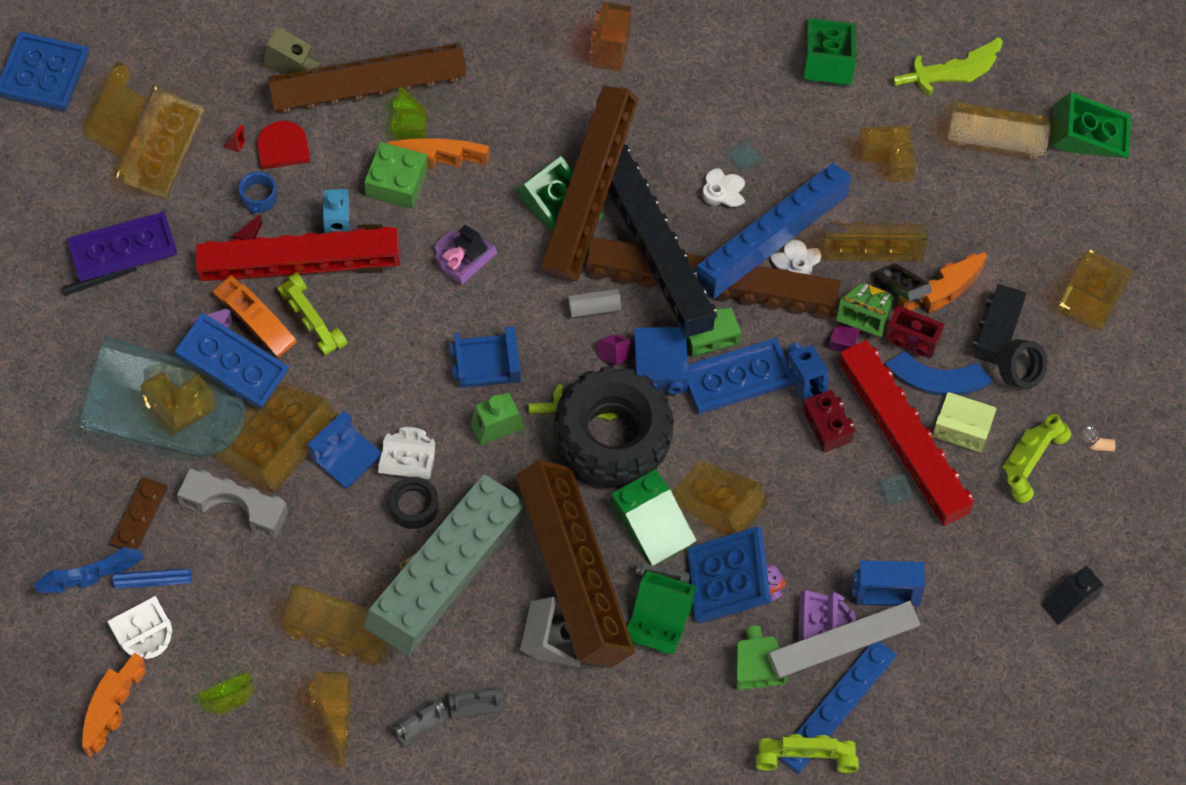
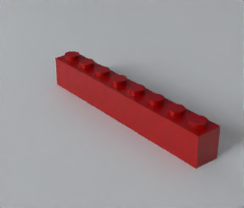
(298, 254)
(906, 433)

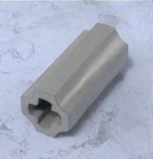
(594, 303)

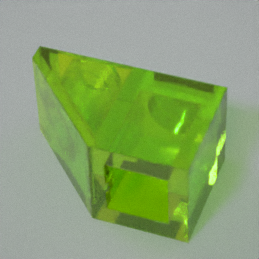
(410, 117)

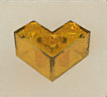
(891, 146)
(178, 405)

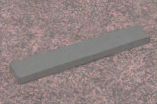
(843, 640)

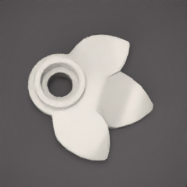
(723, 189)
(796, 257)

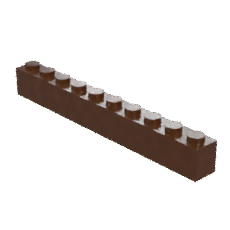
(761, 285)

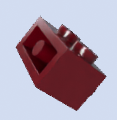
(914, 332)
(828, 420)

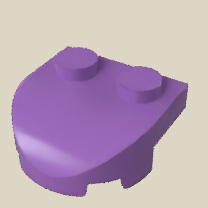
(467, 267)
(822, 613)

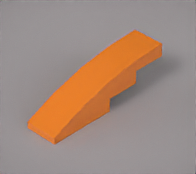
(447, 151)

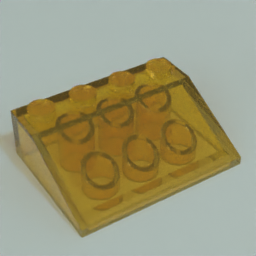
(277, 436)

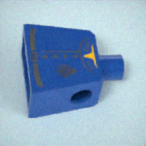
(807, 365)

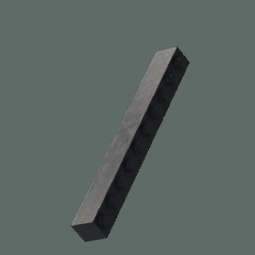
(660, 248)

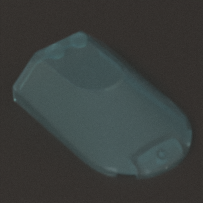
(117, 406)

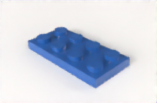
(231, 361)
(738, 375)

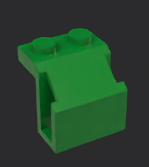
(661, 612)

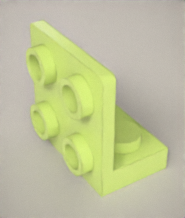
(964, 422)

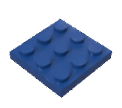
(43, 71)
(729, 574)

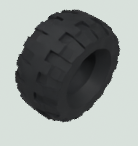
(617, 393)

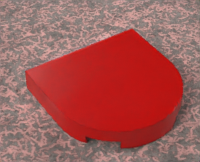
(282, 145)

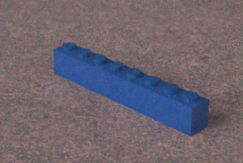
(773, 230)

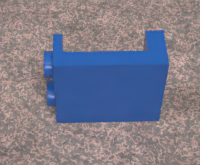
(662, 357)
(486, 359)

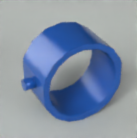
(258, 178)

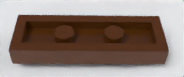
(139, 514)

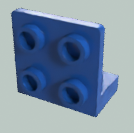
(343, 451)

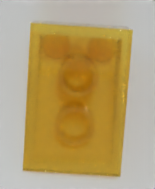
(1095, 289)
(721, 498)
(332, 699)

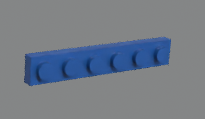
(844, 698)

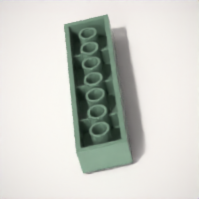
(445, 565)

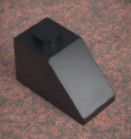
(1073, 595)

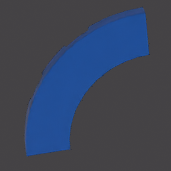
(938, 381)
(58, 580)

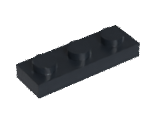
(902, 282)

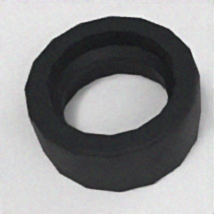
(1037, 365)
(413, 484)

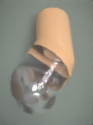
(1094, 440)

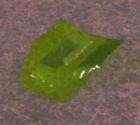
(228, 694)

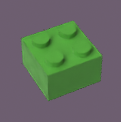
(396, 175)

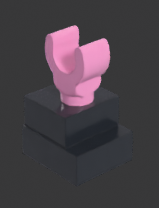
(468, 245)

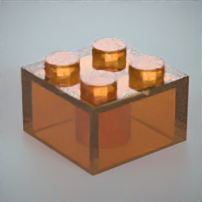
(610, 36)

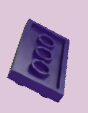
(122, 246)

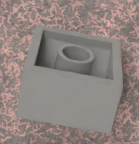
(546, 634)

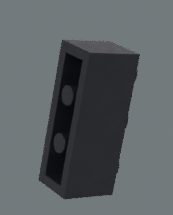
(998, 323)

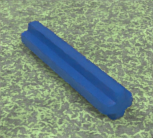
(152, 578)

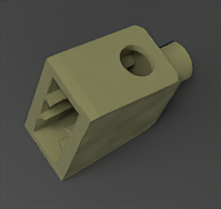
(288, 53)

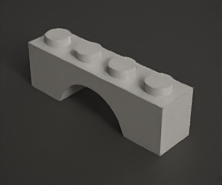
(203, 491)

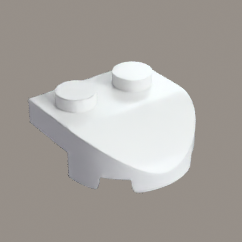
(408, 454)
(142, 629)

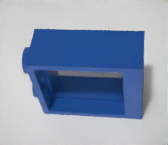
(888, 583)

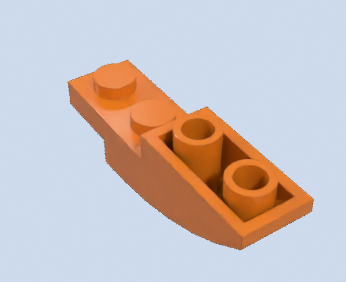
(951, 283)
(255, 316)
(103, 710)

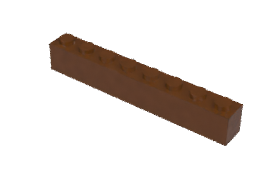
(366, 76)
(590, 183)

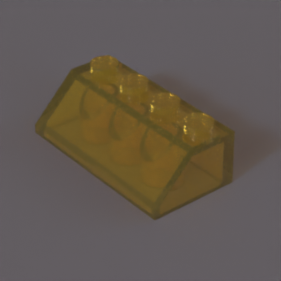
(999, 129)
(159, 141)
(873, 242)
(332, 624)

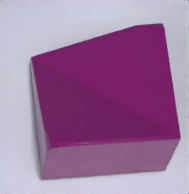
(843, 338)
(615, 349)

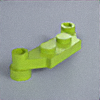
(293, 290)
(1029, 452)
(799, 747)

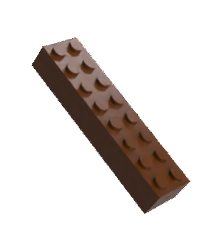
(575, 564)

